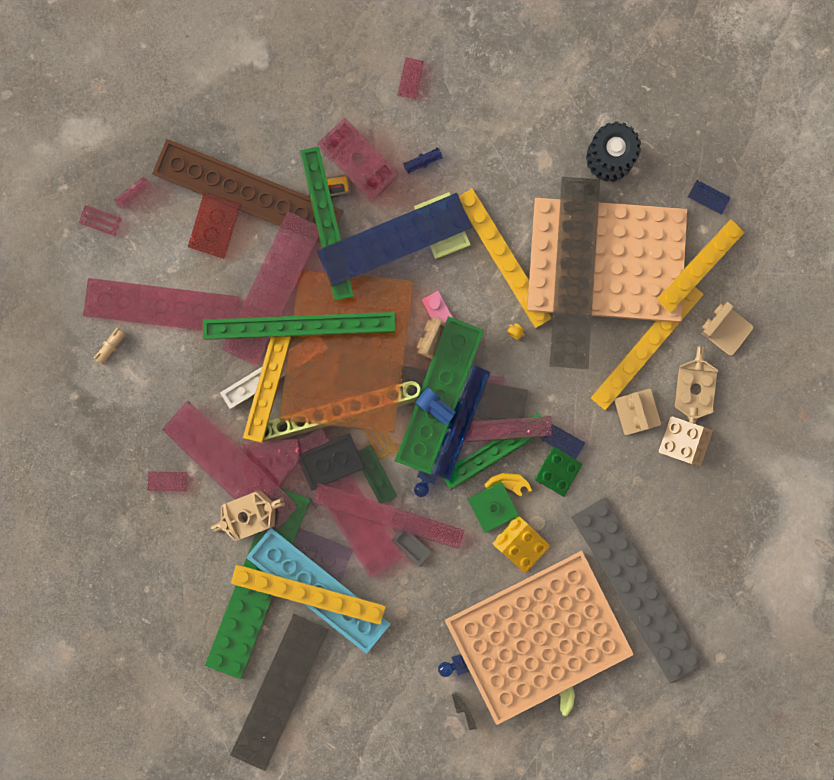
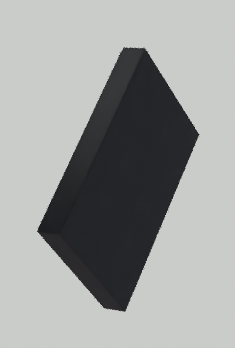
(331, 461)

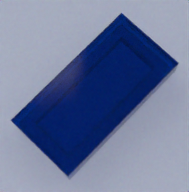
(709, 197)

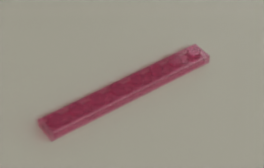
(388, 516)

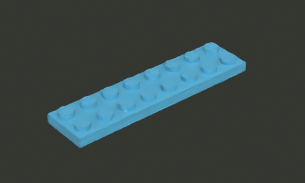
(280, 557)

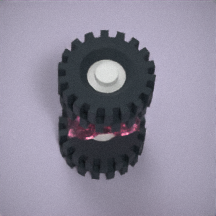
(613, 151)

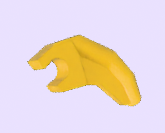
(510, 481)

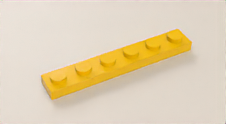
(700, 266)
(266, 389)

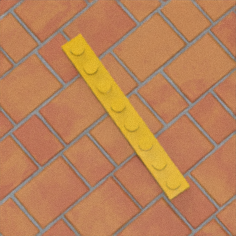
(500, 254)
(640, 354)
(308, 594)

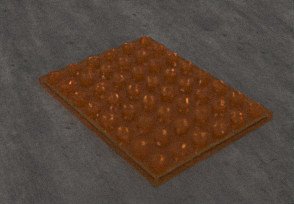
(347, 376)

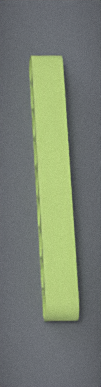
(293, 429)

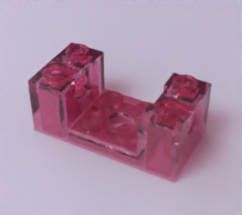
(369, 176)

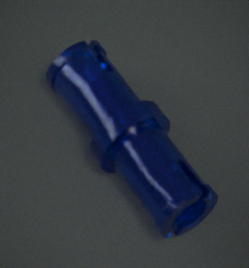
(422, 160)

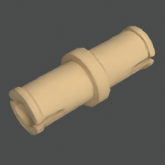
(110, 346)

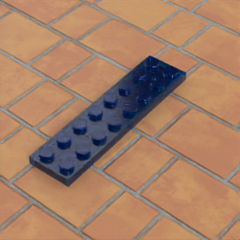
(394, 239)

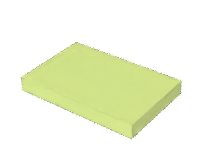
(450, 244)

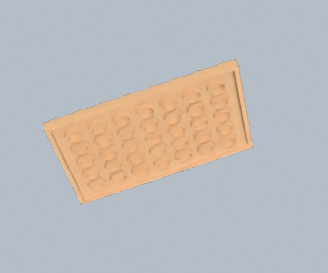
(634, 259)
(538, 637)

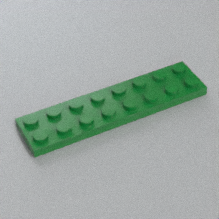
(446, 379)

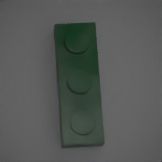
(376, 475)

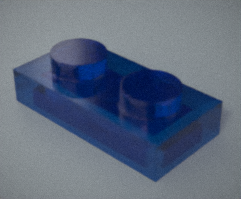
(564, 442)

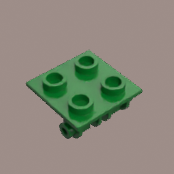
(558, 471)

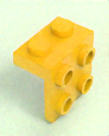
(521, 544)

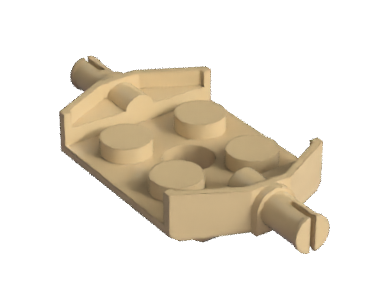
(698, 373)
(259, 511)

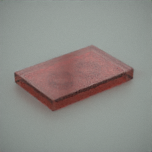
(214, 225)

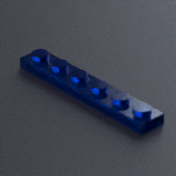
(460, 422)

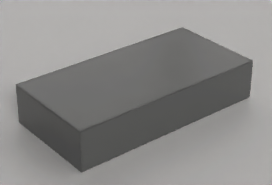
(411, 547)

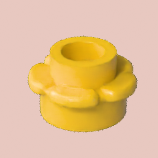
(515, 331)

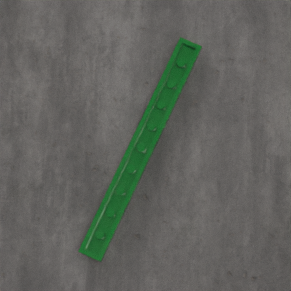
(299, 326)

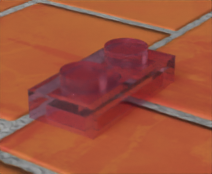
(410, 78)

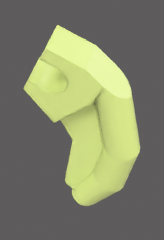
(567, 701)

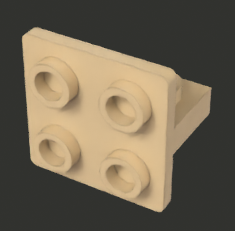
(637, 412)

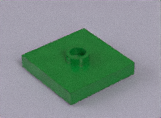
(493, 507)

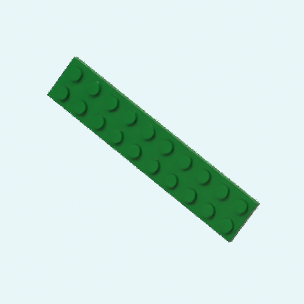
(249, 607)

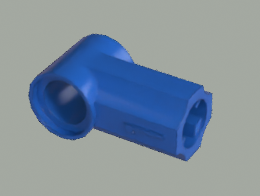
(432, 404)

